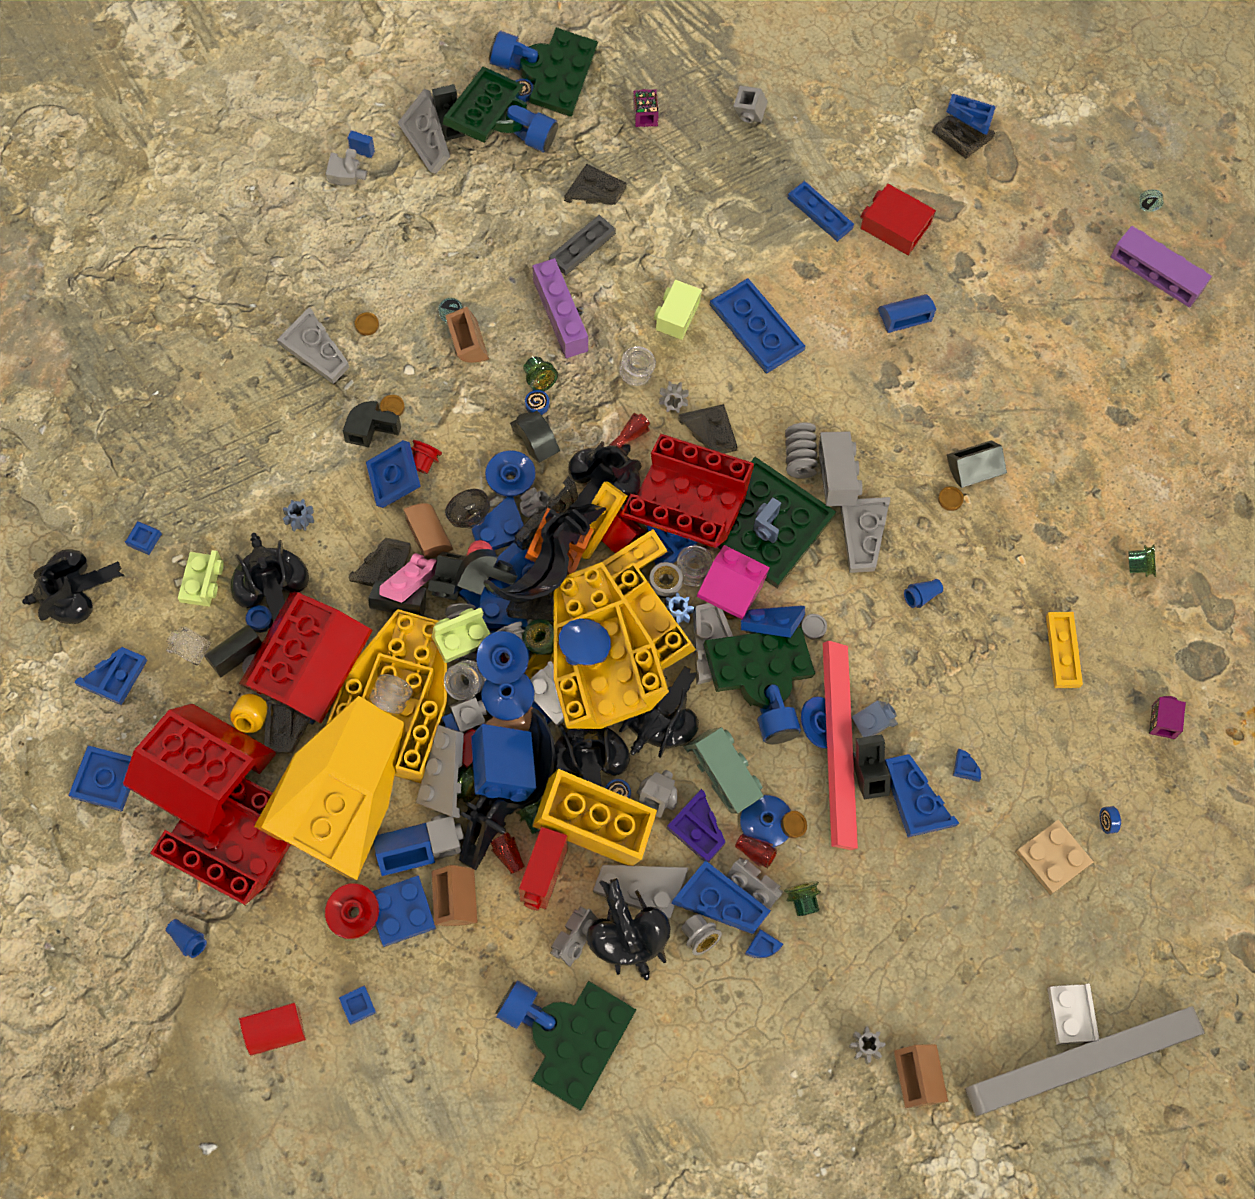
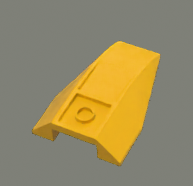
(630, 676)

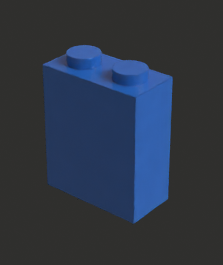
(503, 763)

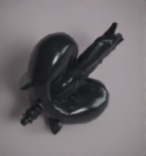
(601, 466)
(267, 574)
(62, 587)
(665, 724)
(590, 752)
(628, 940)

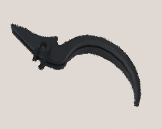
(552, 563)
(488, 814)

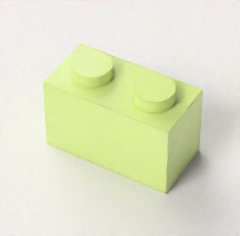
(678, 309)

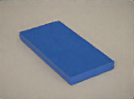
(757, 325)

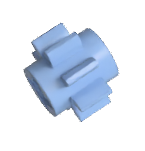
(677, 603)

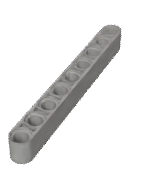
(1084, 1061)

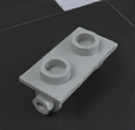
(745, 876)
(570, 946)

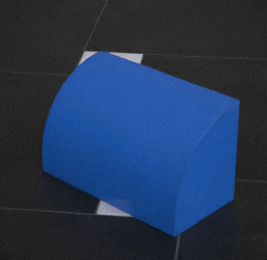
(907, 313)
(403, 849)

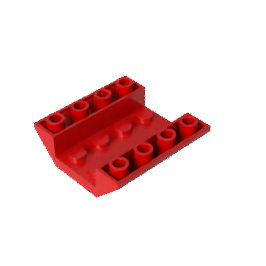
(690, 491)
(306, 656)
(193, 765)
(235, 855)

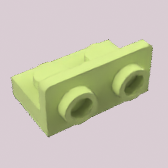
(200, 578)
(460, 635)

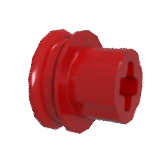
(424, 456)

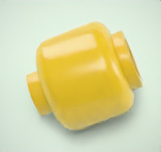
(249, 713)

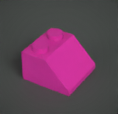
(733, 582)

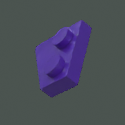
(698, 828)

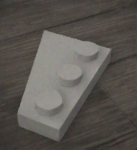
(424, 131)
(314, 347)
(863, 532)
(708, 624)
(440, 778)
(655, 884)

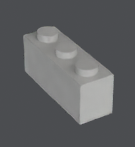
(839, 469)

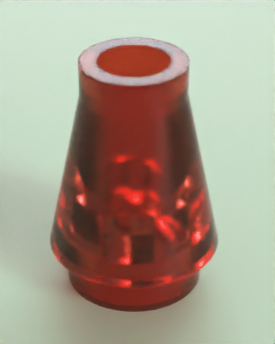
(757, 850)
(507, 852)

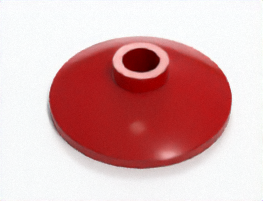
(342, 903)

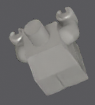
(344, 170)
(658, 792)

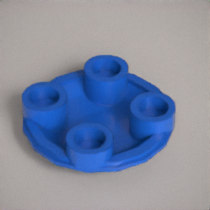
(584, 642)

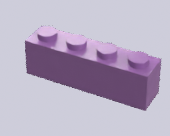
(1161, 266)
(560, 308)

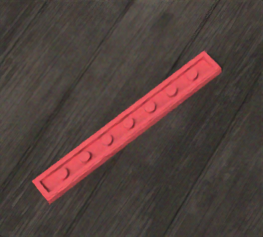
(839, 746)

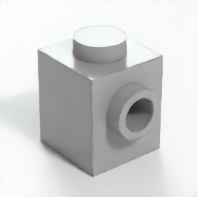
(750, 104)
(468, 713)
(444, 836)

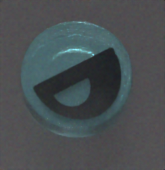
(1151, 200)
(449, 306)

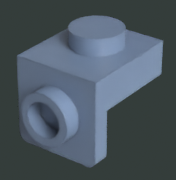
(766, 515)
(875, 718)

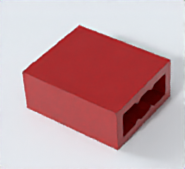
(897, 218)
(543, 869)

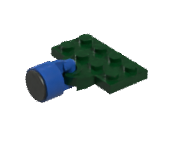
(553, 68)
(493, 104)
(764, 672)
(571, 1037)

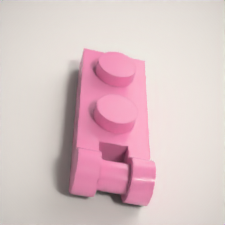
(408, 578)

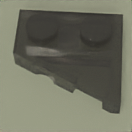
(961, 136)

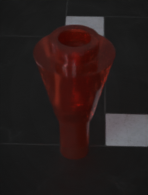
(634, 428)

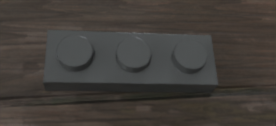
(583, 244)

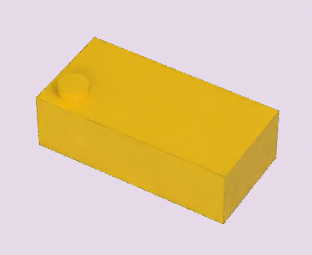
(595, 818)

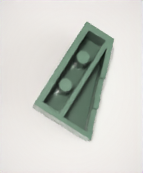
(726, 769)

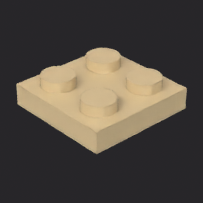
(1054, 857)

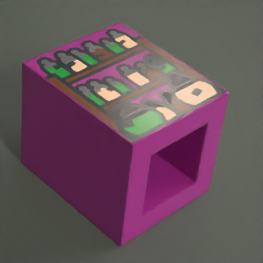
(645, 108)
(1167, 717)

